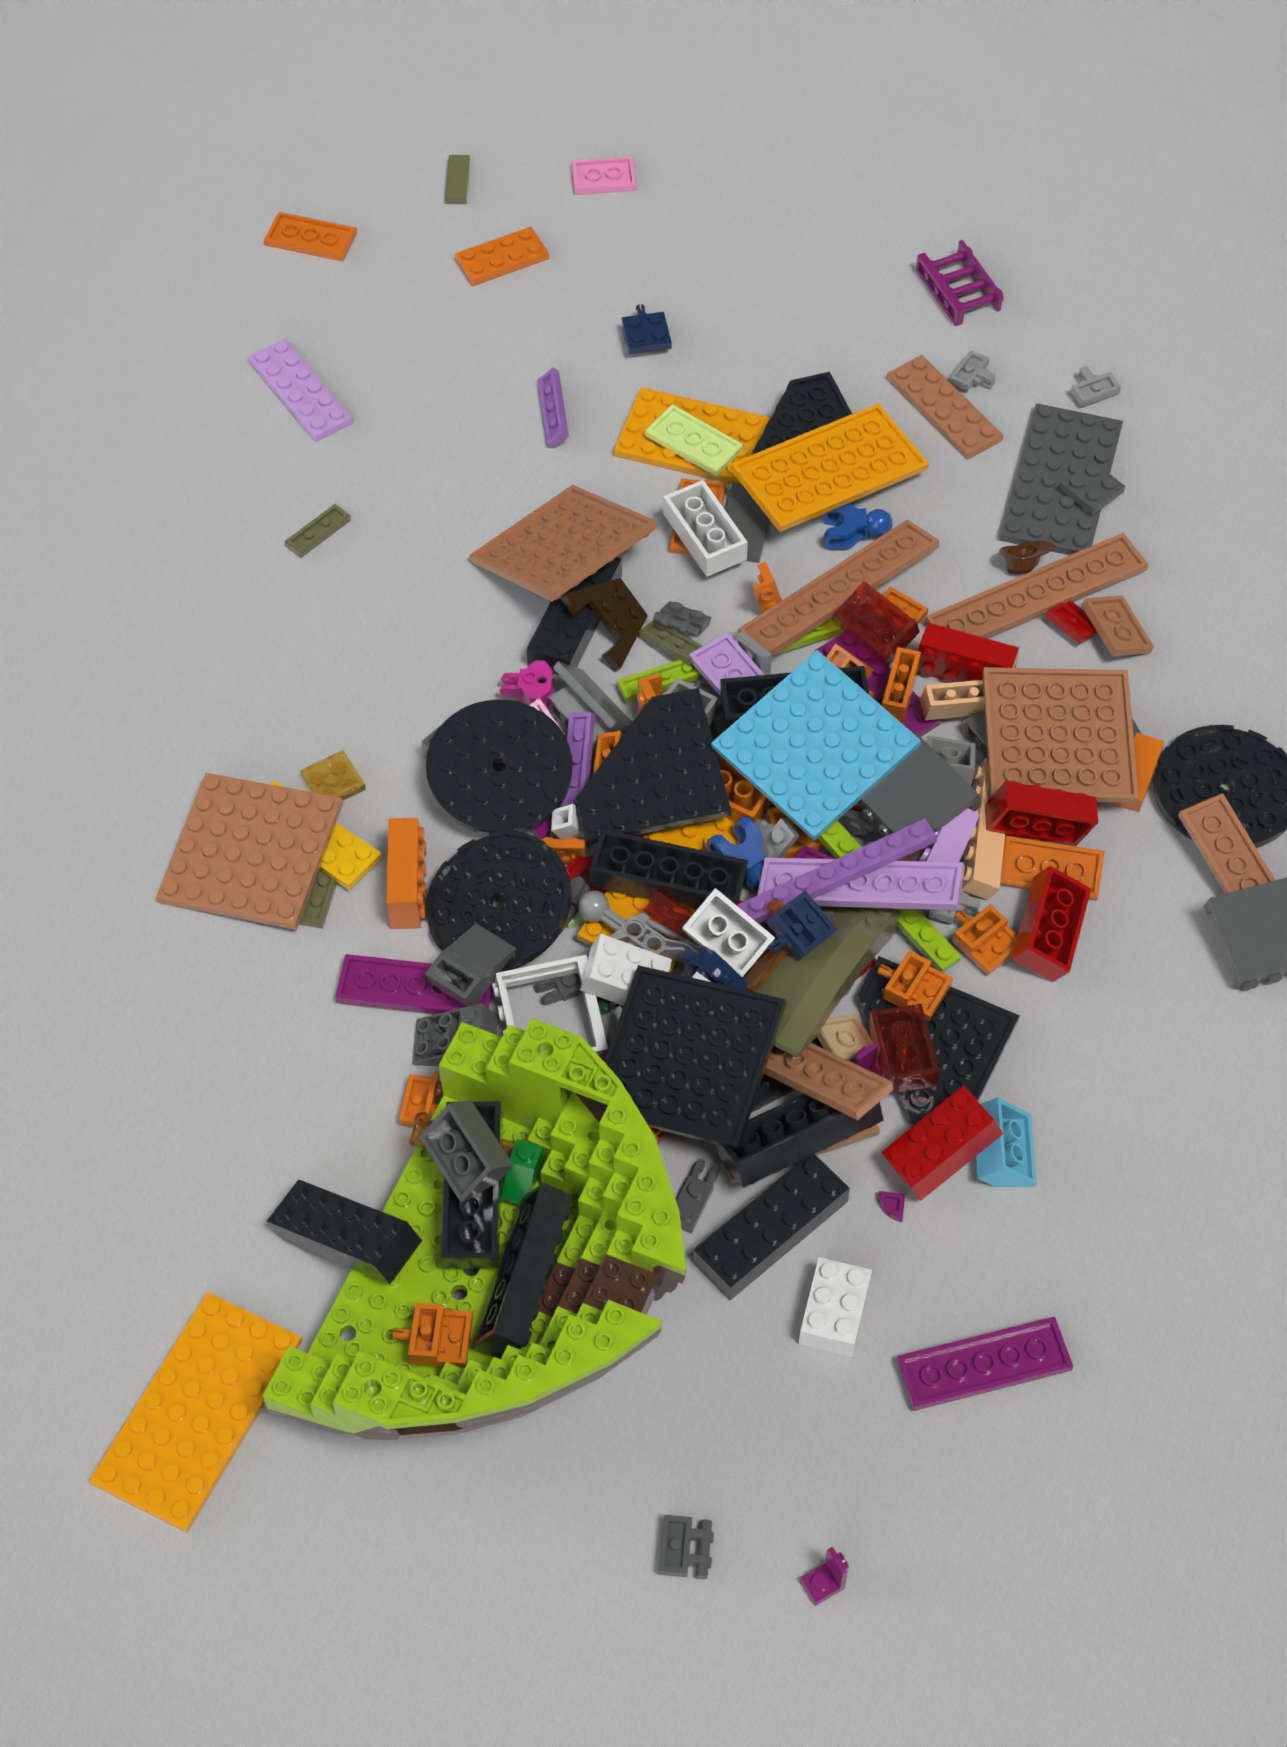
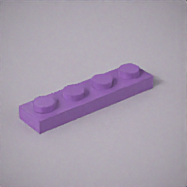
(553, 408)
(580, 741)

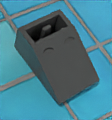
(470, 965)
(436, 1031)

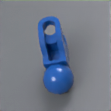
(854, 525)
(749, 848)

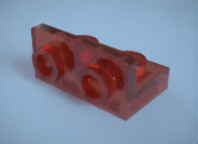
(668, 913)

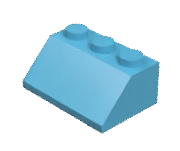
(1010, 1157)

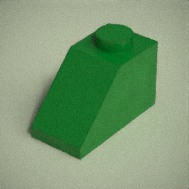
(522, 1177)

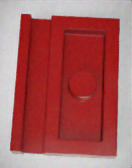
(1072, 621)

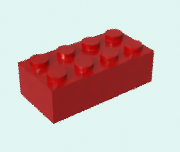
(961, 655)
(1041, 813)
(1051, 924)
(942, 1142)

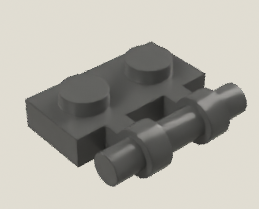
(682, 618)
(675, 1547)

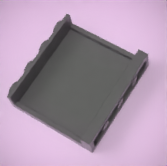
(919, 790)
(1254, 931)

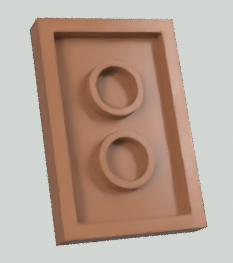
(1117, 626)

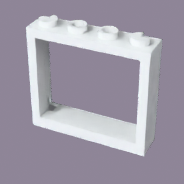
(548, 971)

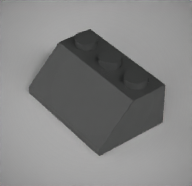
(465, 1150)

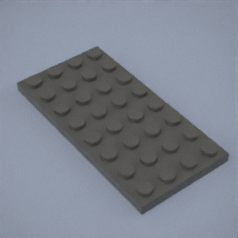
(1054, 450)

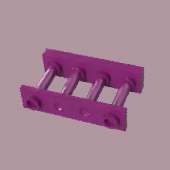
(947, 295)

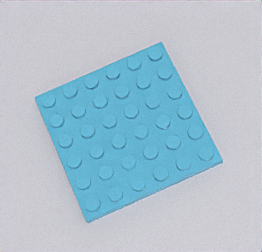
(816, 744)

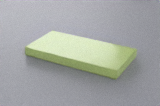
(694, 440)

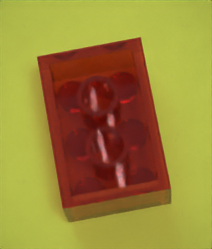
(876, 623)
(904, 1048)

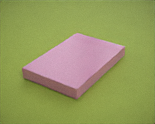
(604, 175)

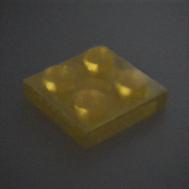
(333, 777)

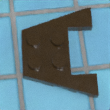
(616, 610)

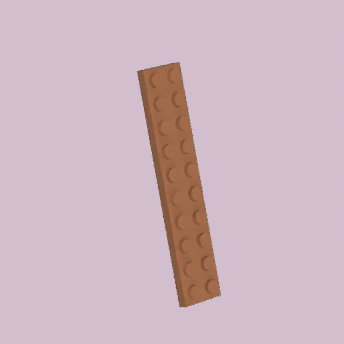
(1043, 589)
(824, 595)

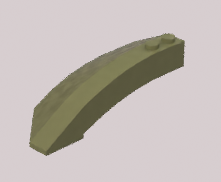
(825, 974)

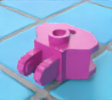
(529, 683)

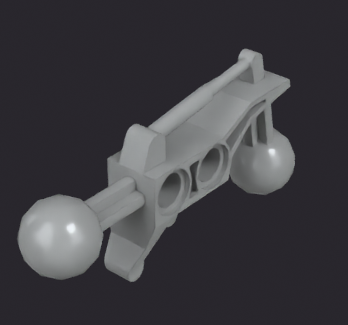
(596, 908)

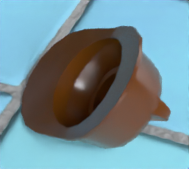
(1025, 557)

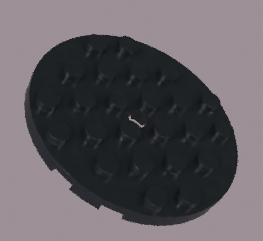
(1218, 755)
(492, 800)
(508, 866)

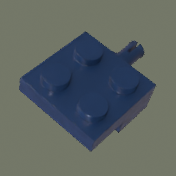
(646, 332)
(800, 926)
(712, 967)

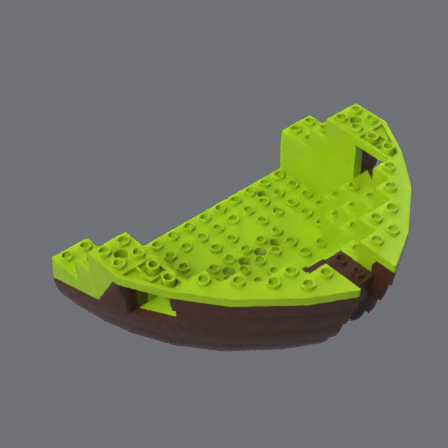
(612, 1263)

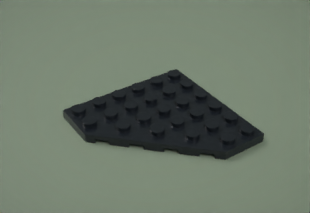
(802, 408)
(657, 773)
(965, 1038)

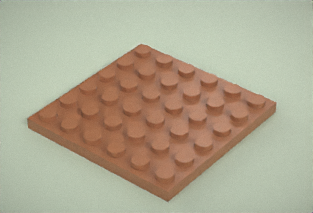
(563, 542)
(1061, 731)
(250, 851)

